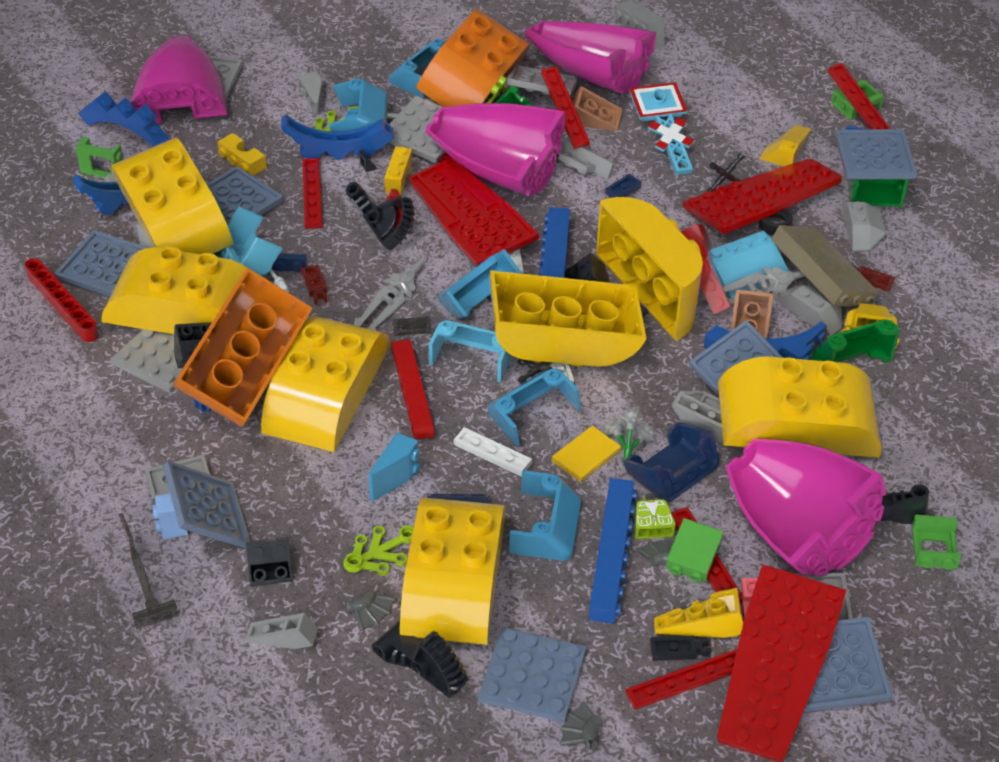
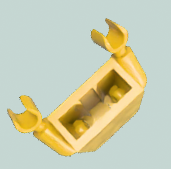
(867, 314)

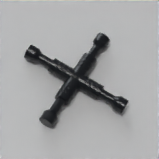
(725, 173)
(536, 368)

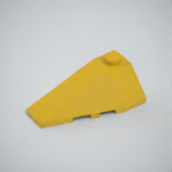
(787, 147)
(715, 617)

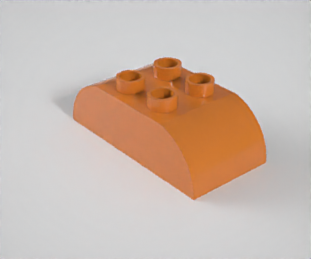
(472, 62)
(243, 347)

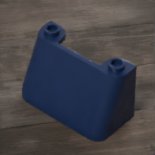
(679, 465)

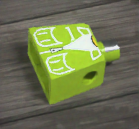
(653, 519)

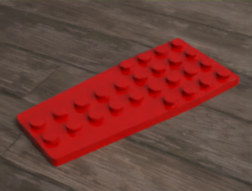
(761, 195)
(471, 211)
(778, 661)

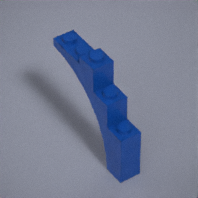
(124, 114)
(338, 144)
(105, 195)
(794, 346)

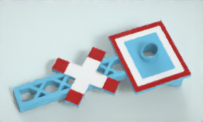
(662, 101)

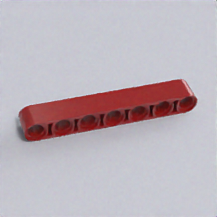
(61, 300)
(412, 389)

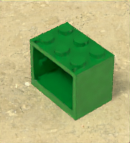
(878, 191)

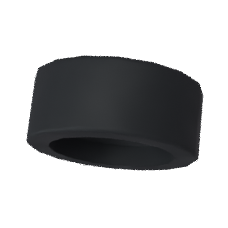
(770, 227)

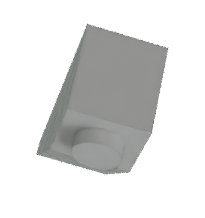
(311, 88)
(285, 632)

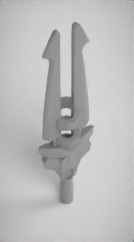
(773, 281)
(399, 285)

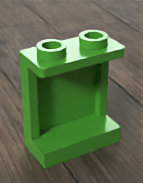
(694, 550)

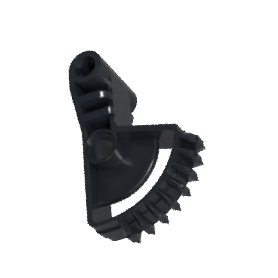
(383, 217)
(903, 506)
(429, 657)

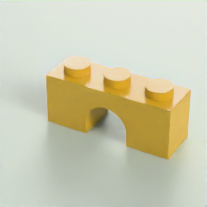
(233, 150)
(398, 167)

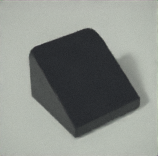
(366, 162)

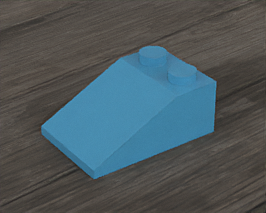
(394, 466)

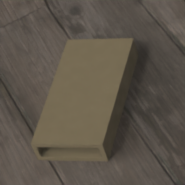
(824, 266)

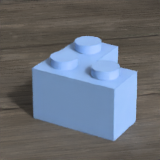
(167, 517)

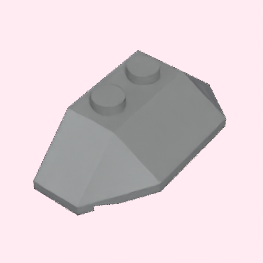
(863, 225)
(812, 307)
(700, 410)

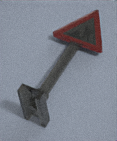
(154, 611)

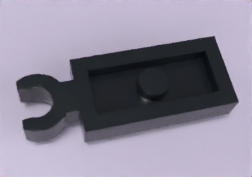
(678, 647)

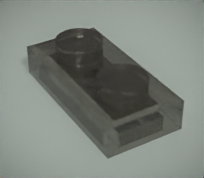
(411, 326)

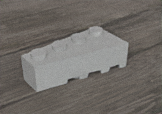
(638, 17)

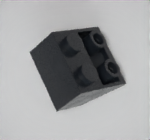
(587, 268)
(186, 340)
(269, 561)

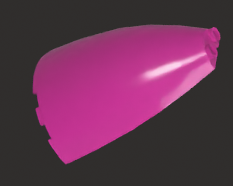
(596, 52)
(178, 77)
(502, 142)
(807, 502)

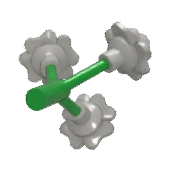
(643, 431)

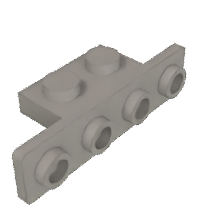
(584, 160)

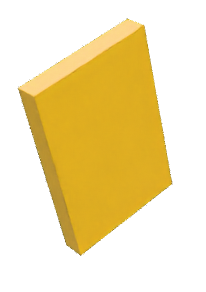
(586, 453)

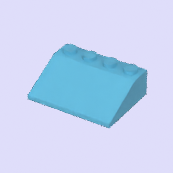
(746, 258)

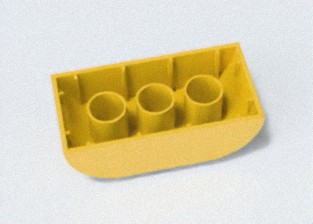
(172, 199)
(654, 256)
(171, 288)
(566, 319)
(322, 382)
(800, 403)
(452, 570)

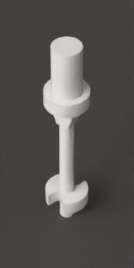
(279, 281)

